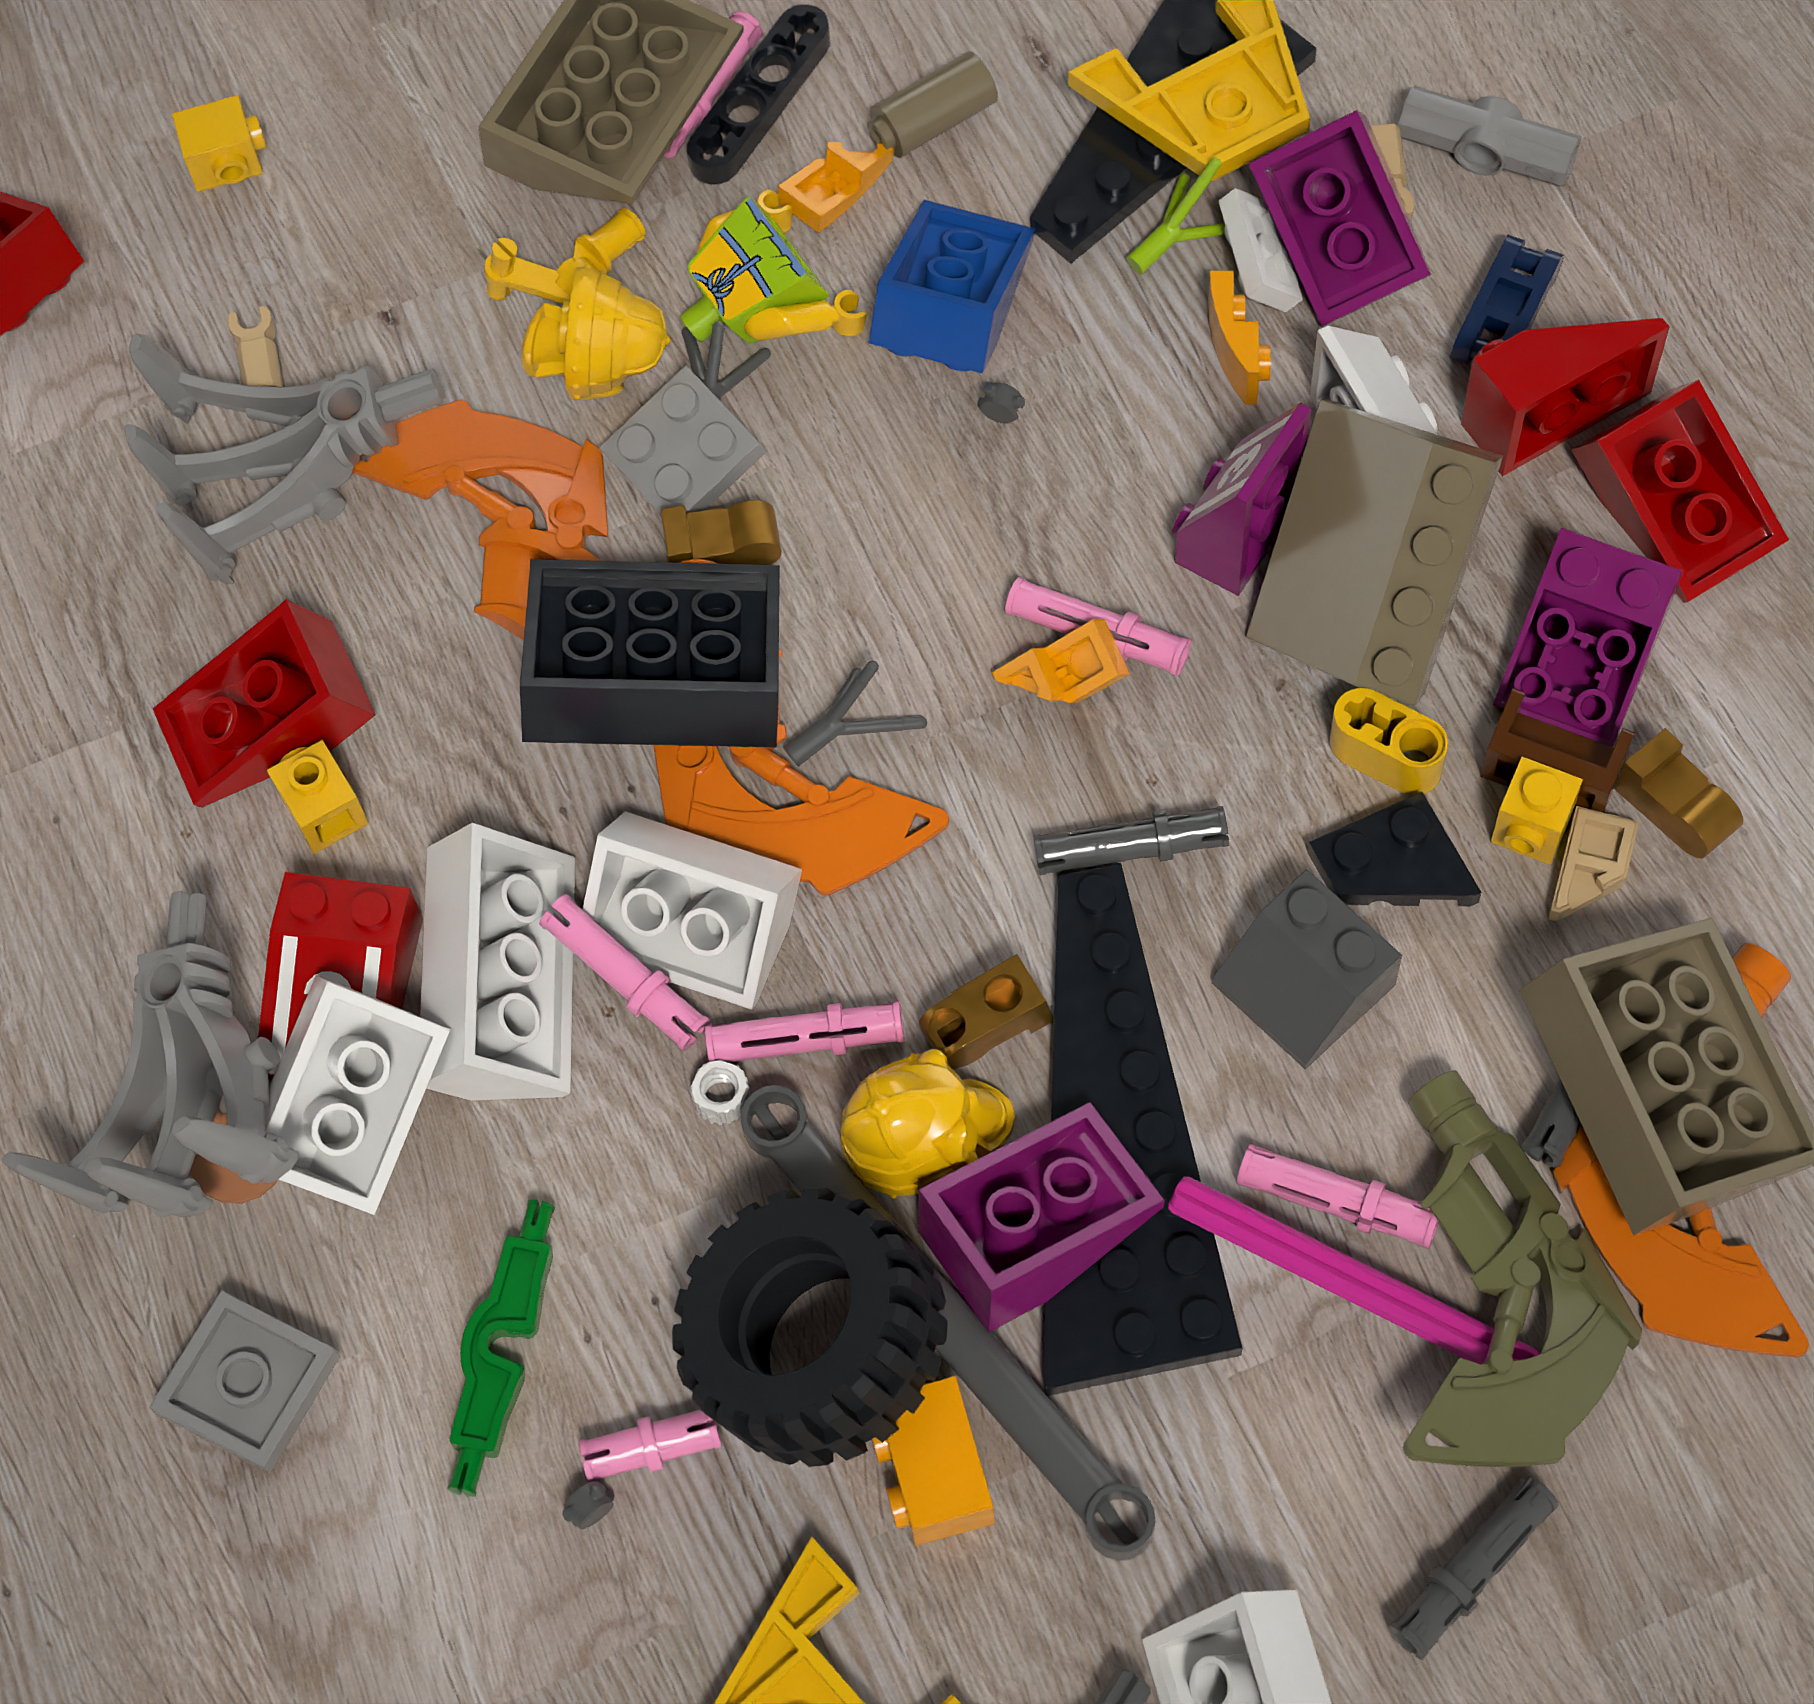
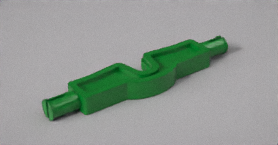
(493, 1380)

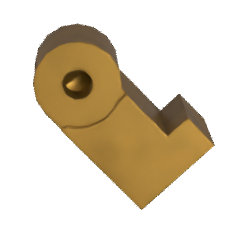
(726, 536)
(1678, 796)
(986, 1013)

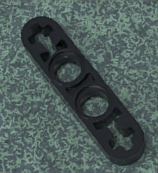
(765, 96)

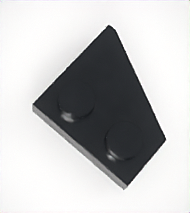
(1394, 859)

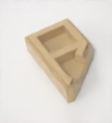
(1593, 860)

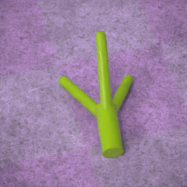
(1169, 231)

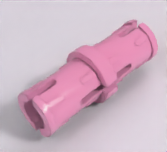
(648, 1444)

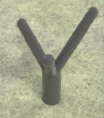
(710, 375)
(830, 724)

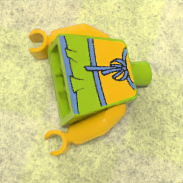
(760, 280)

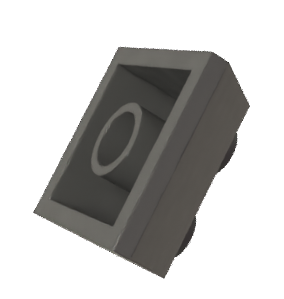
(1308, 969)

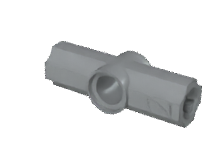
(1489, 135)

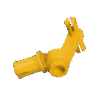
(598, 249)

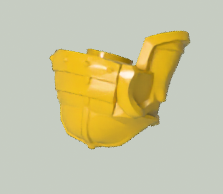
(594, 337)
(920, 1124)

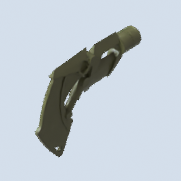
(1504, 1407)

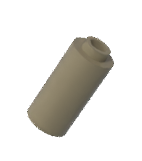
(933, 104)

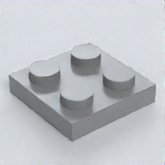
(683, 446)
(245, 1382)

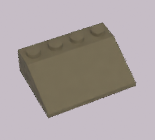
(605, 95)
(1373, 550)
(1671, 1073)

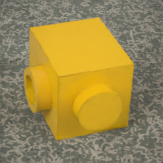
(219, 143)
(317, 796)
(1536, 810)

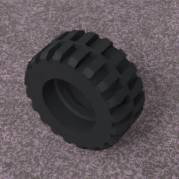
(868, 1370)

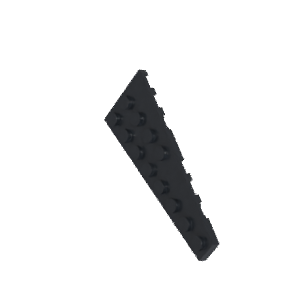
(1163, 1289)

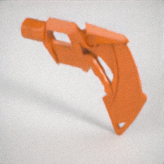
(563, 479)
(830, 836)
(1685, 1281)

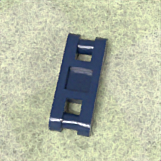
(1507, 298)

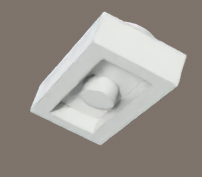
(1259, 251)

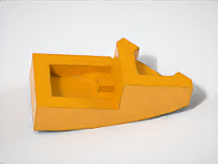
(832, 184)
(1069, 667)

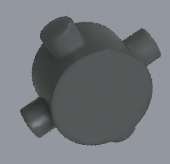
(1001, 402)
(588, 1505)

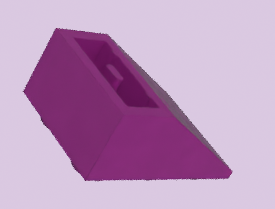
(1588, 636)

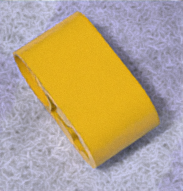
(1367, 747)

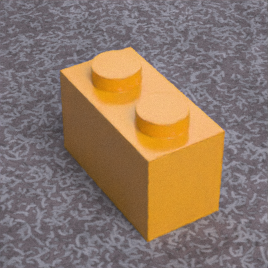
(936, 1468)

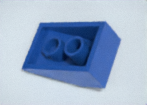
(950, 286)

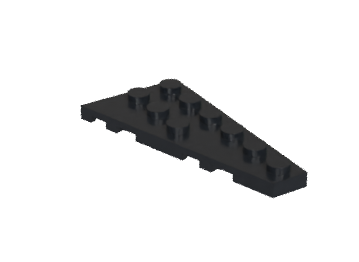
(1111, 165)

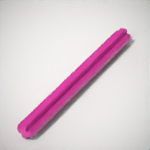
(1336, 1272)

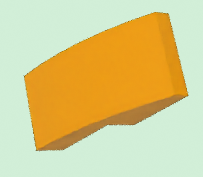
(1236, 339)

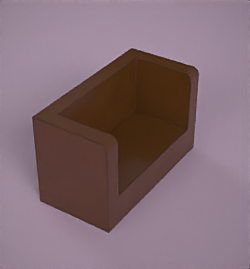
(1557, 748)

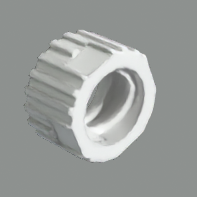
(714, 1073)

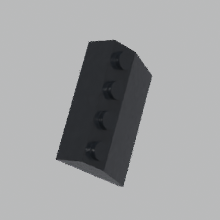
(651, 654)

